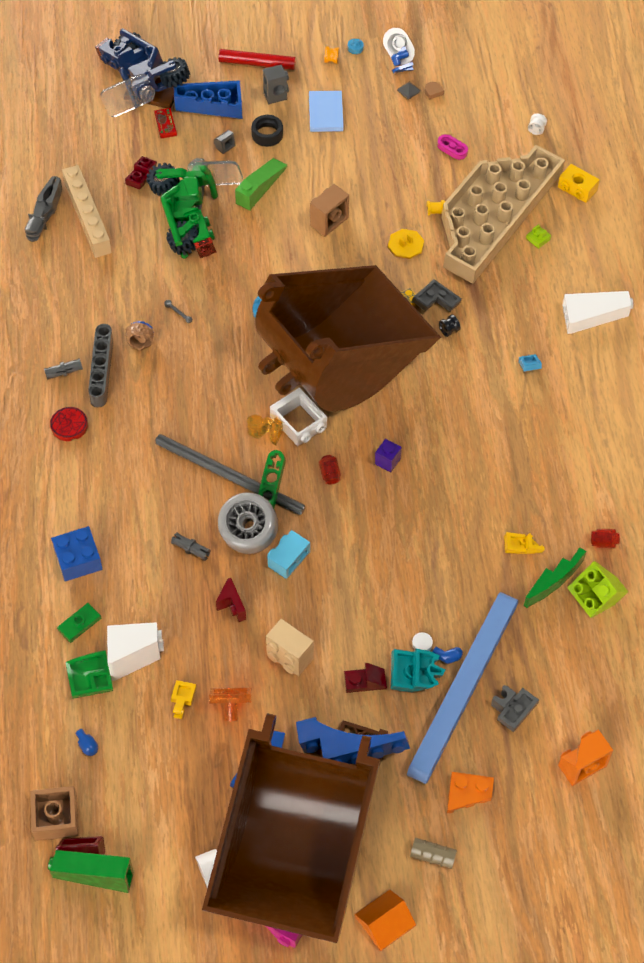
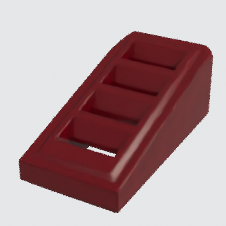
(91, 845)

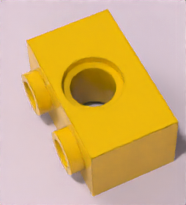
(578, 183)

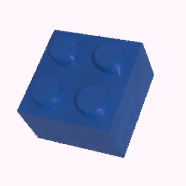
(76, 553)

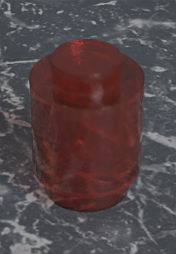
(330, 469)
(605, 538)

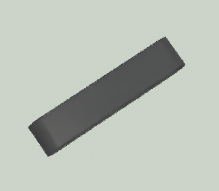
(100, 365)

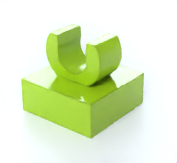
(538, 236)

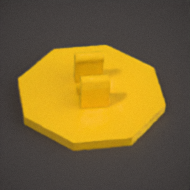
(406, 243)

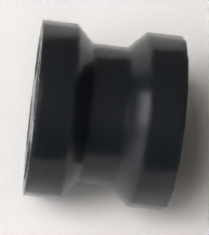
(449, 325)

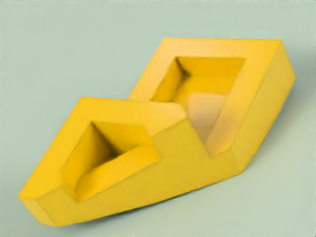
(521, 544)

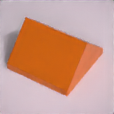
(386, 919)

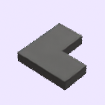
(438, 293)

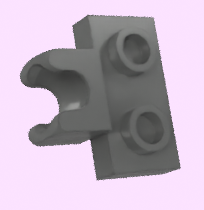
(514, 707)

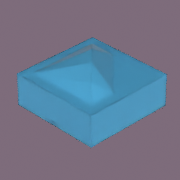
(530, 362)

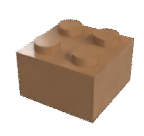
(329, 210)
(54, 813)

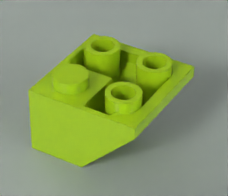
(597, 589)

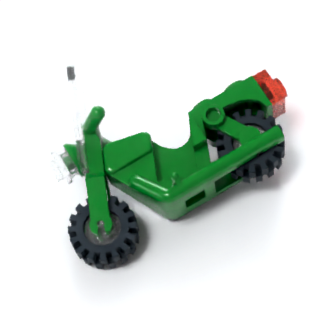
(187, 224)

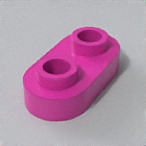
(452, 147)

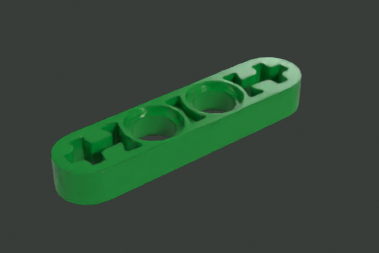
(272, 487)

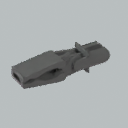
(44, 208)

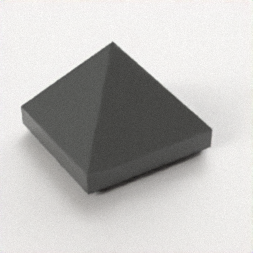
(408, 90)

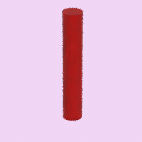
(256, 59)

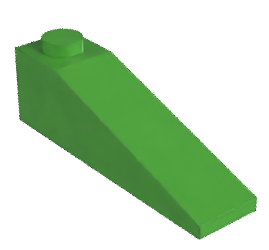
(258, 183)

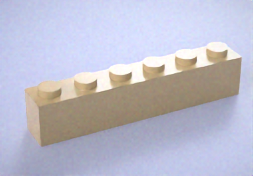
(86, 211)

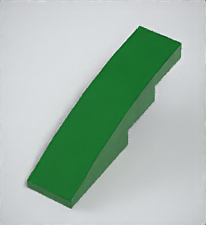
(551, 581)

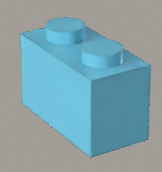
(288, 554)

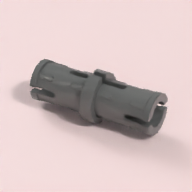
(63, 369)
(190, 546)

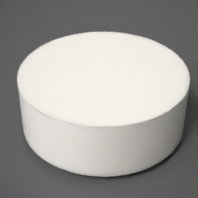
(422, 641)

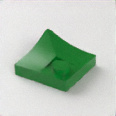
(89, 675)

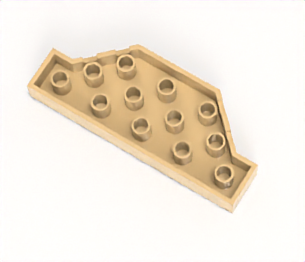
(492, 207)

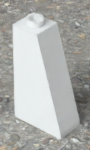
(594, 309)

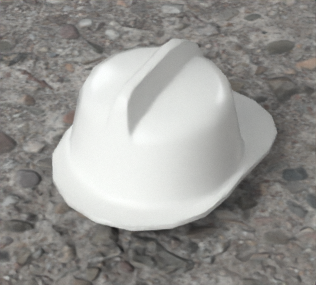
(396, 39)

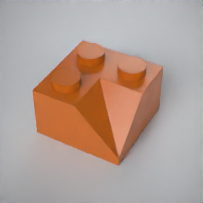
(589, 757)

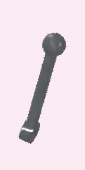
(168, 303)

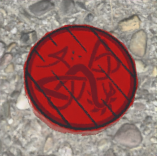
(69, 423)

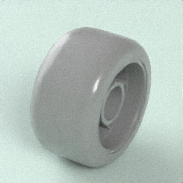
(243, 509)

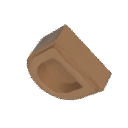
(433, 90)

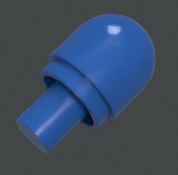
(87, 743)

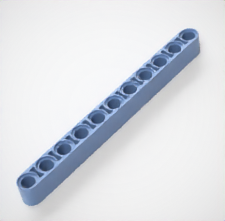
(462, 688)

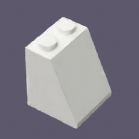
(132, 647)

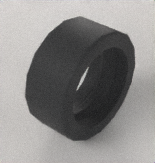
(267, 121)

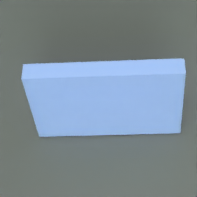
(325, 111)

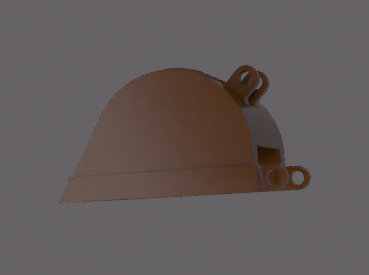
(338, 333)
(291, 837)

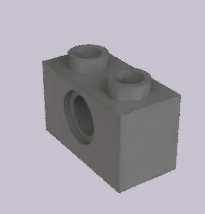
(275, 84)

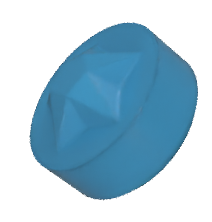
(355, 46)

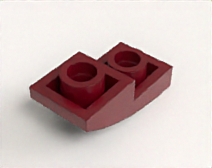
(138, 176)

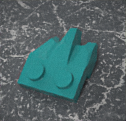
(414, 670)

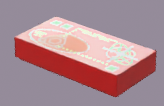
(165, 123)

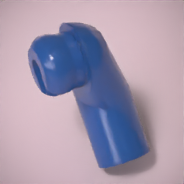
(450, 655)

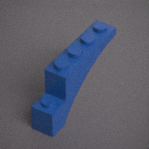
(343, 745)

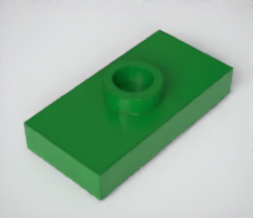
(79, 622)

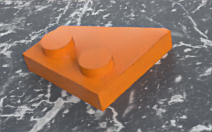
(468, 790)

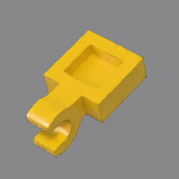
(182, 695)

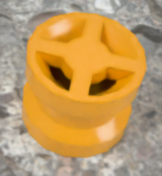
(331, 55)

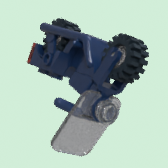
(144, 64)

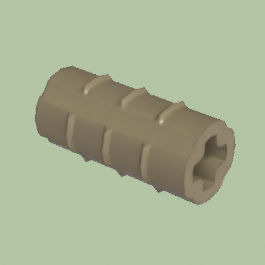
(433, 853)

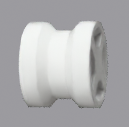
(537, 124)

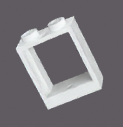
(291, 402)

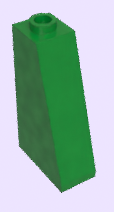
(92, 869)

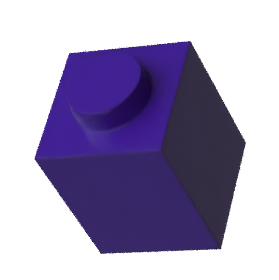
(388, 455)

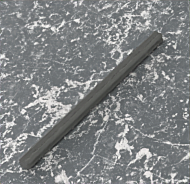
(226, 472)

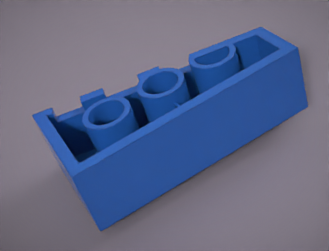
(210, 98)

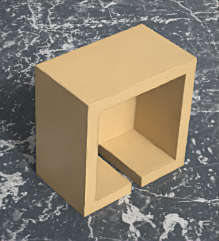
(289, 647)

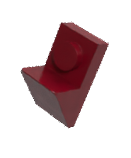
(230, 598)
(365, 679)

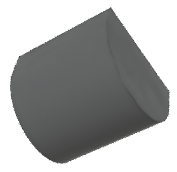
(225, 141)

